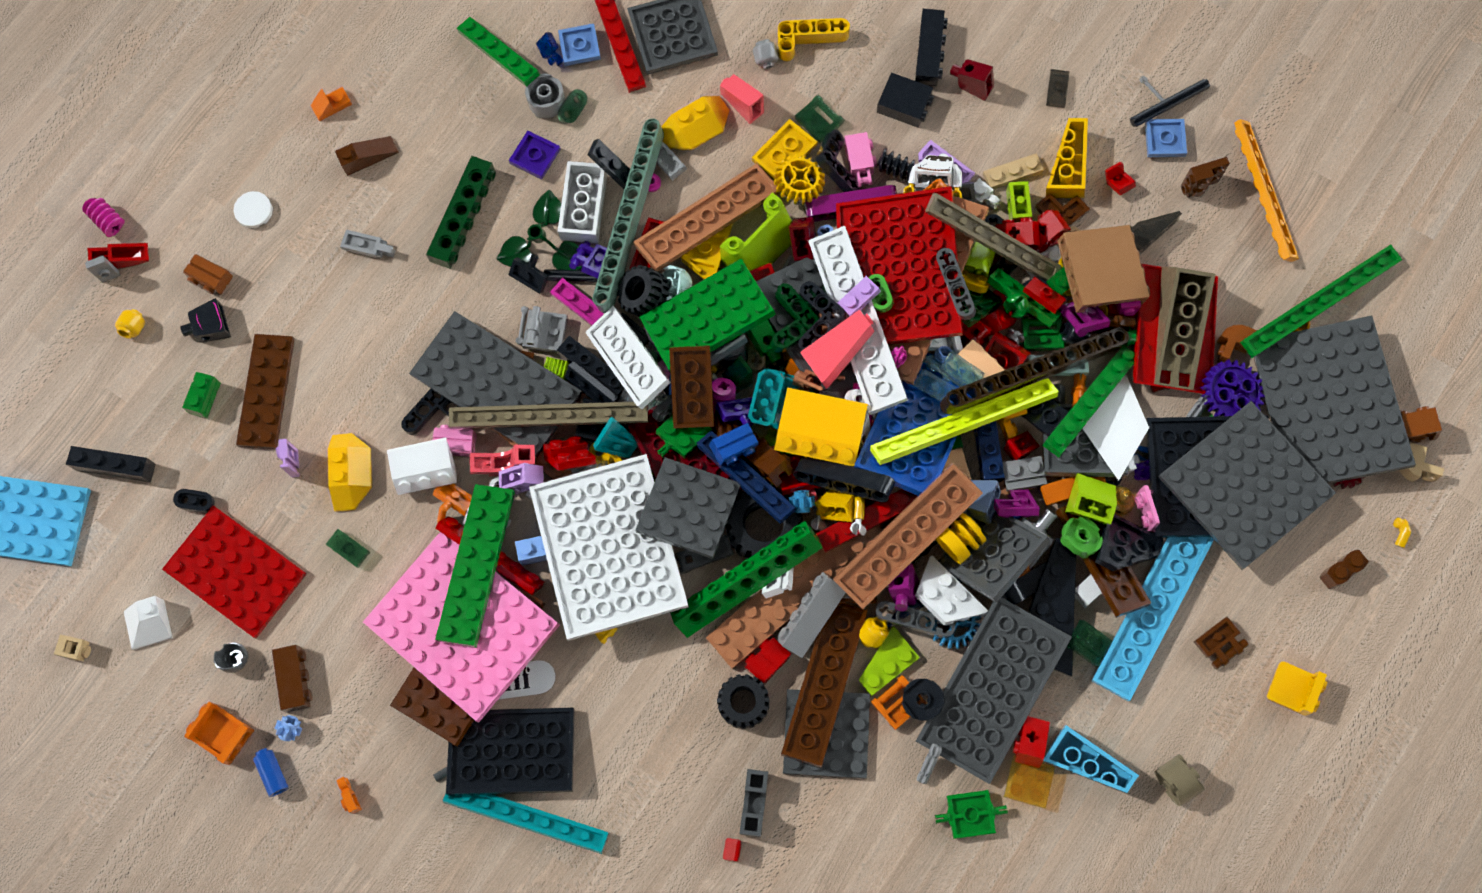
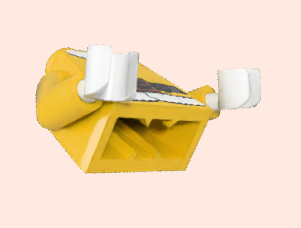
(840, 507)

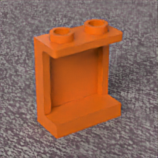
(218, 732)

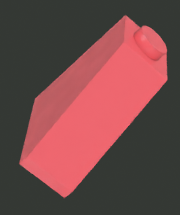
(743, 98)

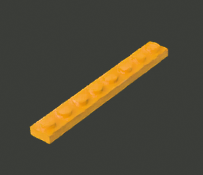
(1267, 193)

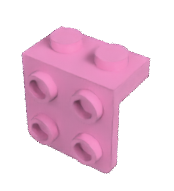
(1146, 505)

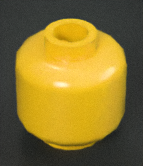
(129, 323)
(873, 632)

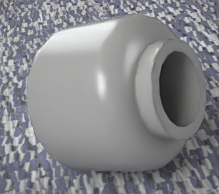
(765, 53)

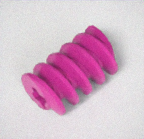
(103, 216)
(723, 390)

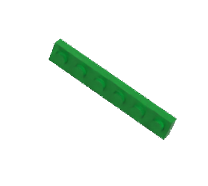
(498, 51)

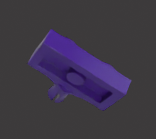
(735, 410)

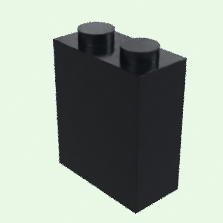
(905, 100)

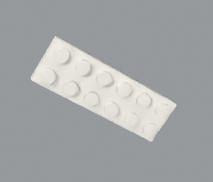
(627, 357)

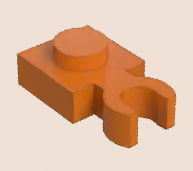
(349, 799)

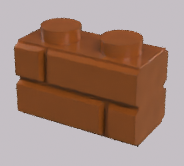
(207, 274)

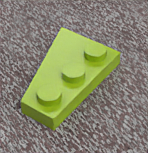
(889, 661)

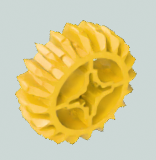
(799, 169)

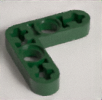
(798, 324)

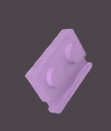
(289, 455)

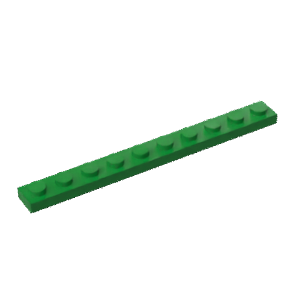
(1321, 301)

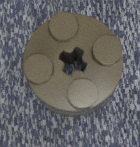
(1179, 780)

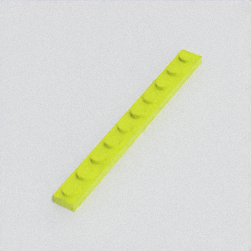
(963, 421)

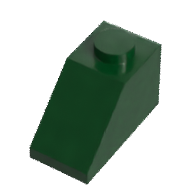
(739, 373)

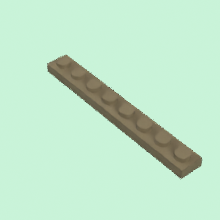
(991, 237)

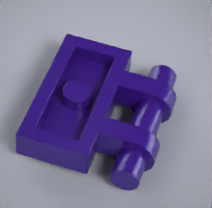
(592, 264)

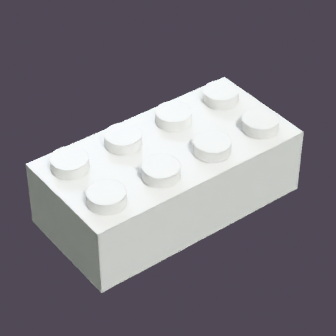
(582, 202)

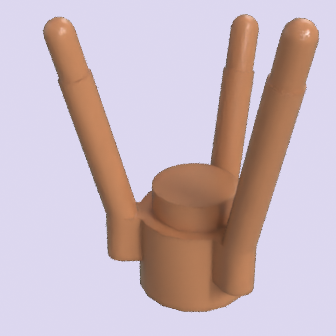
(805, 381)

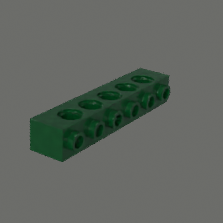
(444, 235)

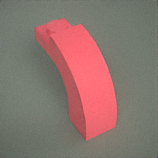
(494, 462)

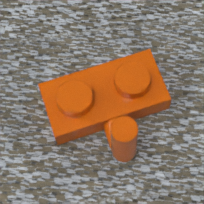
(452, 497)

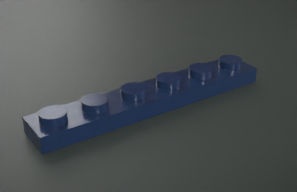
(751, 483)

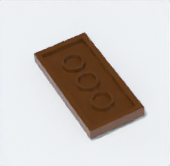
(691, 386)

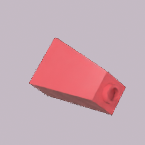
(837, 347)

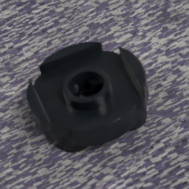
(921, 711)

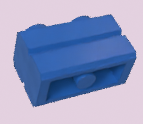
(734, 444)

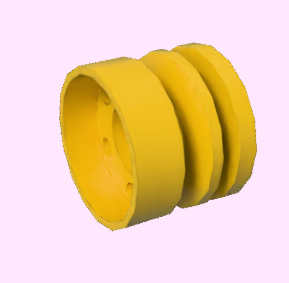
(960, 535)

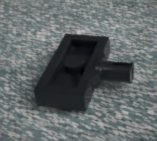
(528, 273)

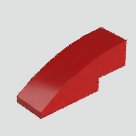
(122, 255)

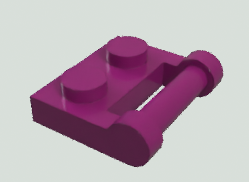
(1092, 317)

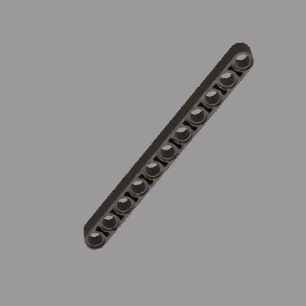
(1110, 342)

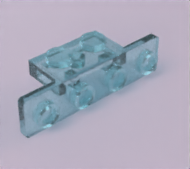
(955, 369)

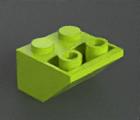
(1092, 499)

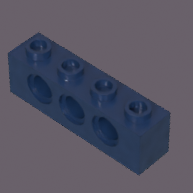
(989, 452)

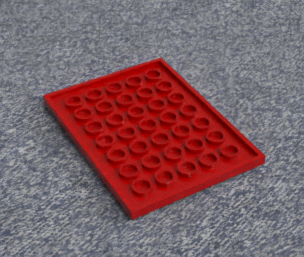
(901, 244)

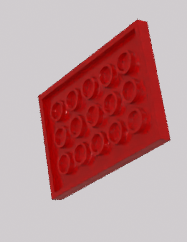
(234, 572)

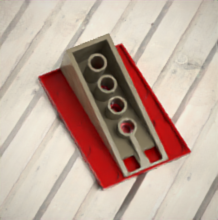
(1179, 342)

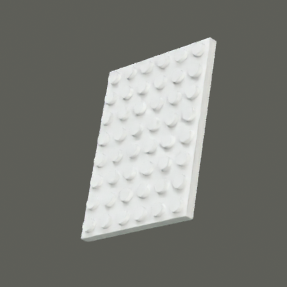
(595, 557)

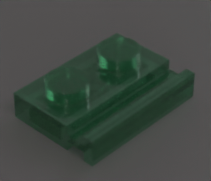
(1089, 643)

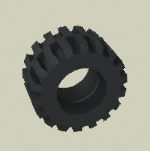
(639, 280)
(743, 683)

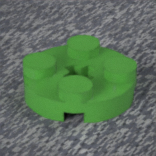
(1072, 540)

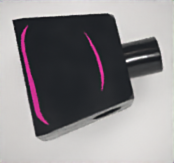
(207, 322)

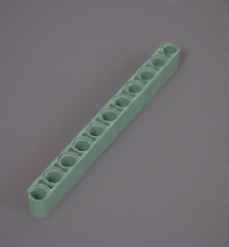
(630, 223)

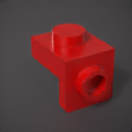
(1118, 179)

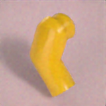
(1404, 531)

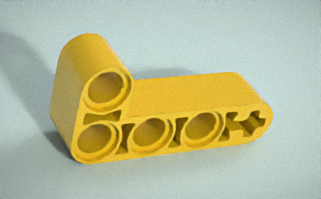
(840, 33)

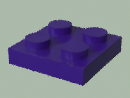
(534, 154)

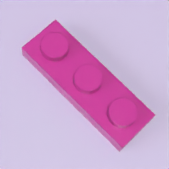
(576, 301)

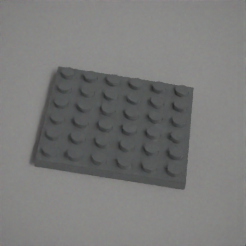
(1246, 485)

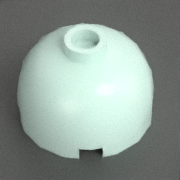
(677, 279)

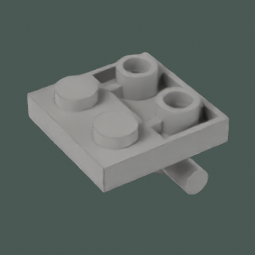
(544, 330)

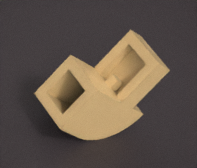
(1424, 470)

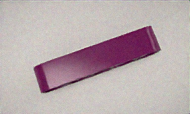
(825, 206)

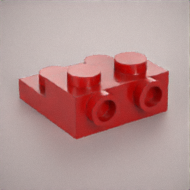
(568, 453)

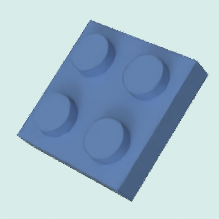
(579, 44)
(1165, 138)

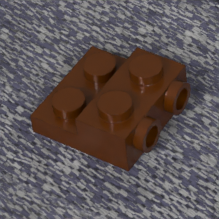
(1202, 176)

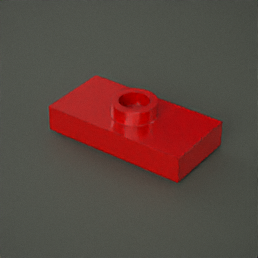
(1044, 295)

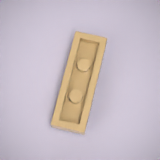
(1013, 171)

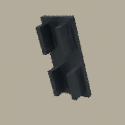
(1045, 416)

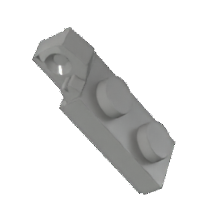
(366, 245)

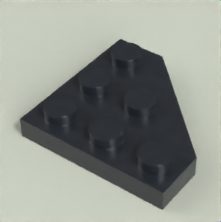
(1126, 545)

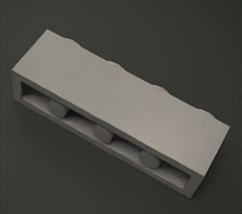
(811, 615)

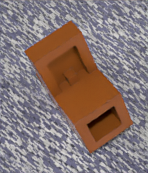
(1231, 339)

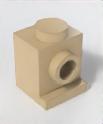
(66, 648)

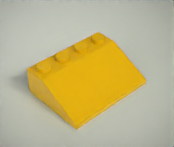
(821, 426)

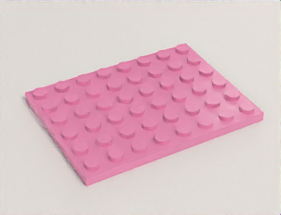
(468, 675)

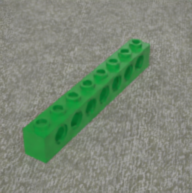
(747, 579)

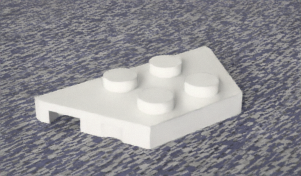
(946, 595)

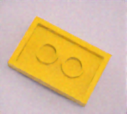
(785, 142)

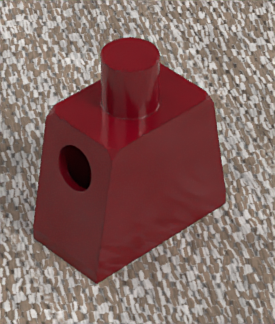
(974, 78)
(800, 232)

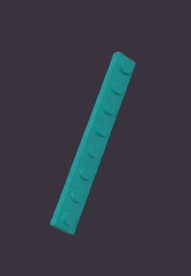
(531, 820)

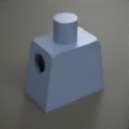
(983, 508)

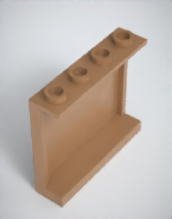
(1103, 267)

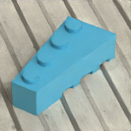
(1084, 758)

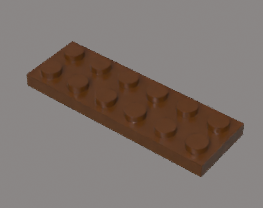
(265, 391)
(1119, 587)

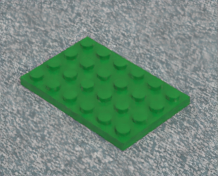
(709, 312)

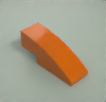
(1060, 490)

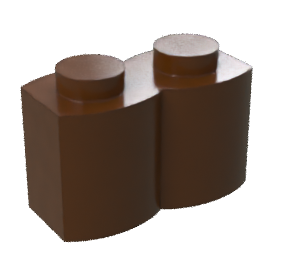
(1344, 569)

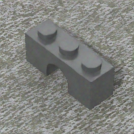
(754, 803)

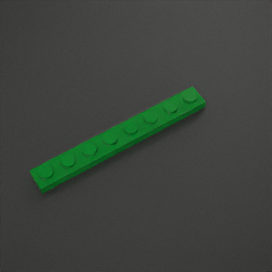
(1090, 402)

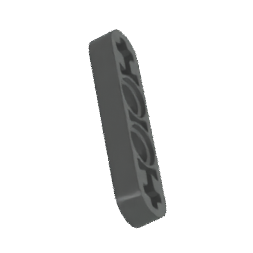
(956, 283)
(913, 624)

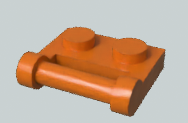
(895, 714)

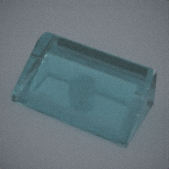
(933, 385)

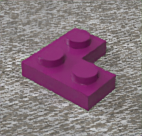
(1019, 504)

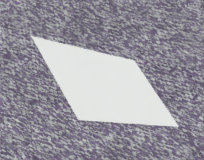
(1117, 427)

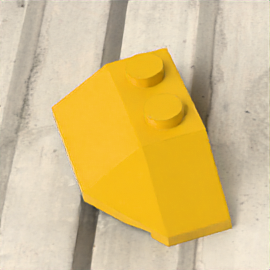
(695, 123)
(348, 471)

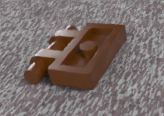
(1217, 637)

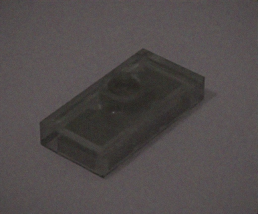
(1057, 88)

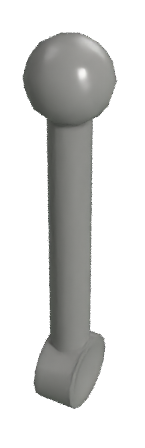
(1144, 80)
(519, 340)

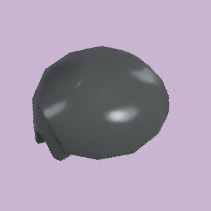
(231, 657)

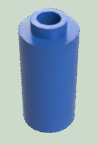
(270, 772)

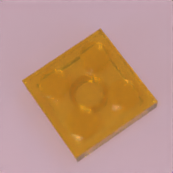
(1029, 783)

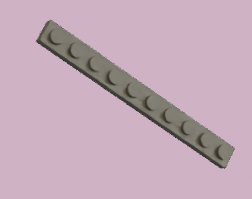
(546, 415)

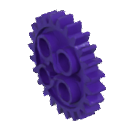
(1233, 390)

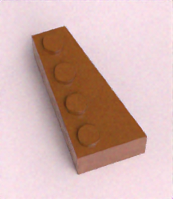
(1422, 424)

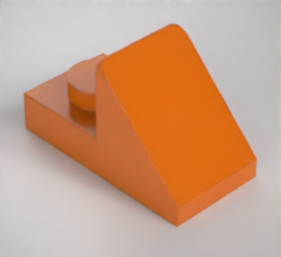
(329, 104)

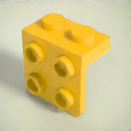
(1296, 688)

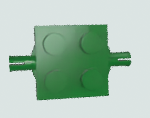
(680, 439)
(971, 814)

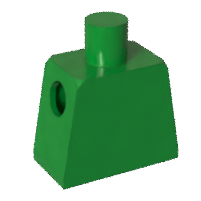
(762, 333)

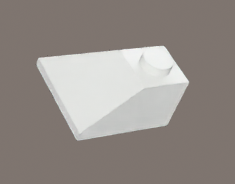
(147, 622)

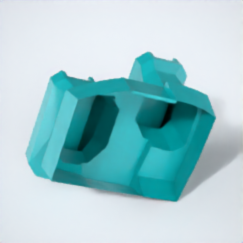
(770, 397)

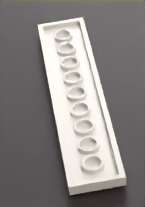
(873, 362)

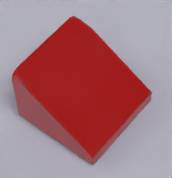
(732, 849)

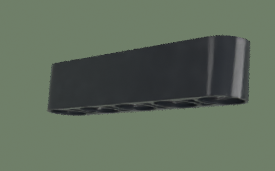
(844, 479)

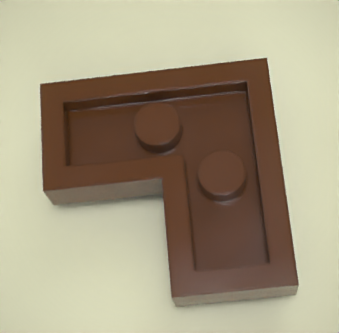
(1071, 212)

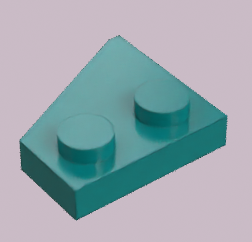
(615, 440)

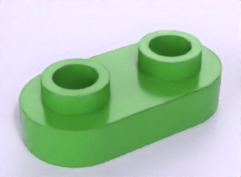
(884, 295)

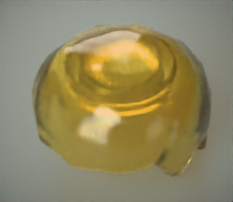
(1125, 501)

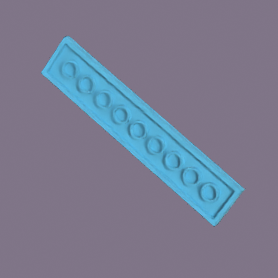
(1145, 628)

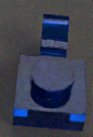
(548, 47)

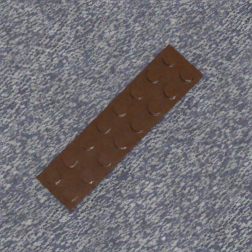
(824, 686)

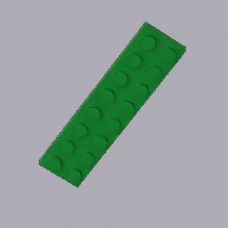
(475, 566)

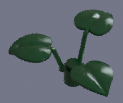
(545, 211)

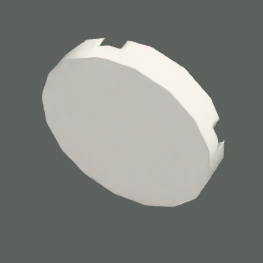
(253, 209)

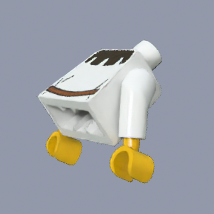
(935, 168)

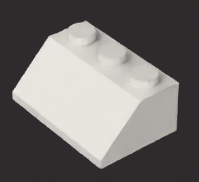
(422, 466)

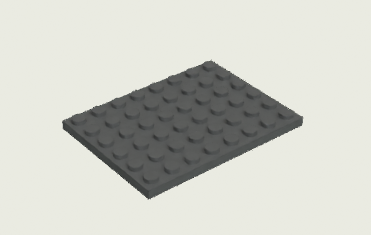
(1336, 400)

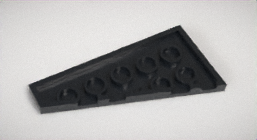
(1056, 598)

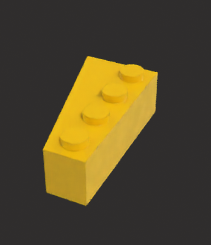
(1069, 169)

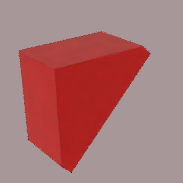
(1020, 446)

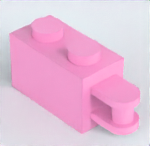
(860, 158)

